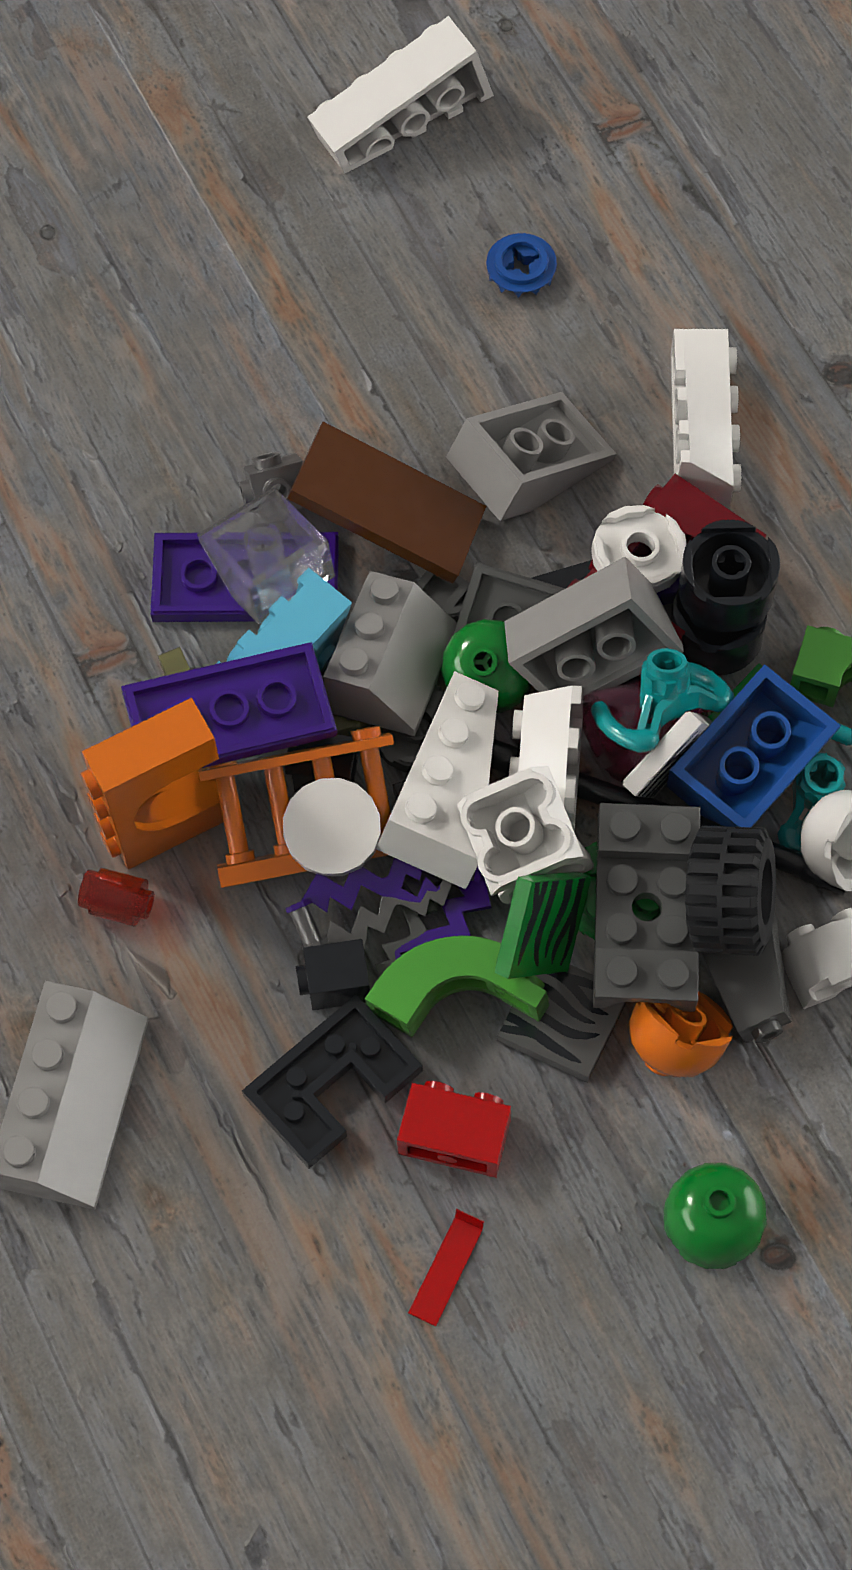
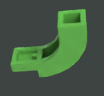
(444, 967)

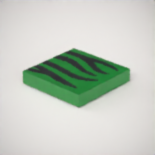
(542, 924)

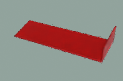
(447, 1268)

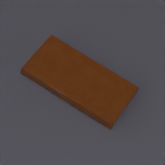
(387, 502)

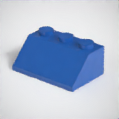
(751, 751)

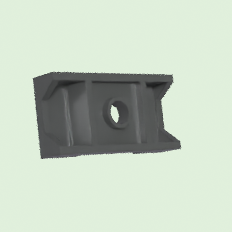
(644, 857)

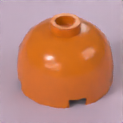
(680, 1041)

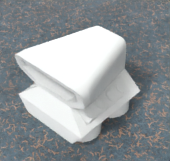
(521, 830)

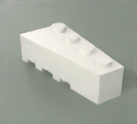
(401, 96)
(450, 764)

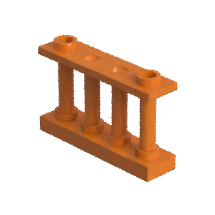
(241, 862)

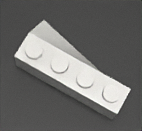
(703, 412)
(552, 737)

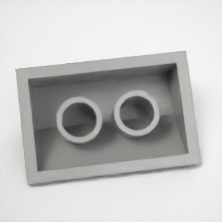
(591, 632)
(388, 655)

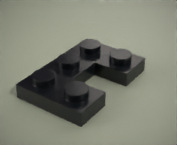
(290, 1087)

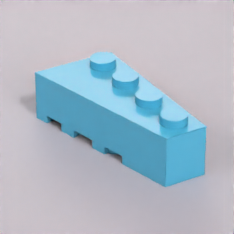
(312, 615)

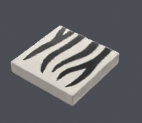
(654, 769)

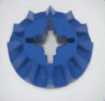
(530, 251)

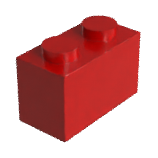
(454, 1128)

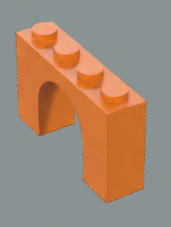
(150, 784)

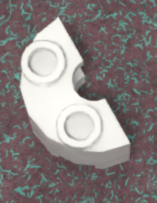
(820, 959)

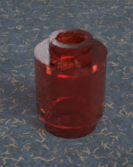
(116, 896)

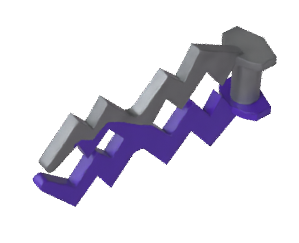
(389, 888)

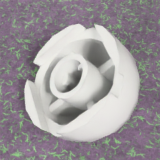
(828, 839)

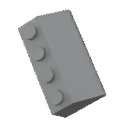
(69, 1095)

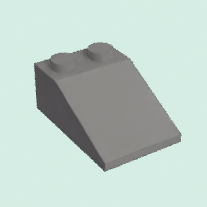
(527, 453)

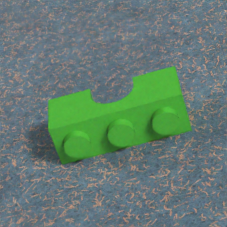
(823, 664)

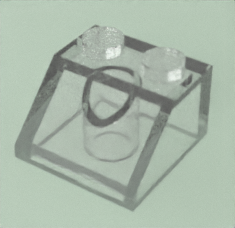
(265, 551)

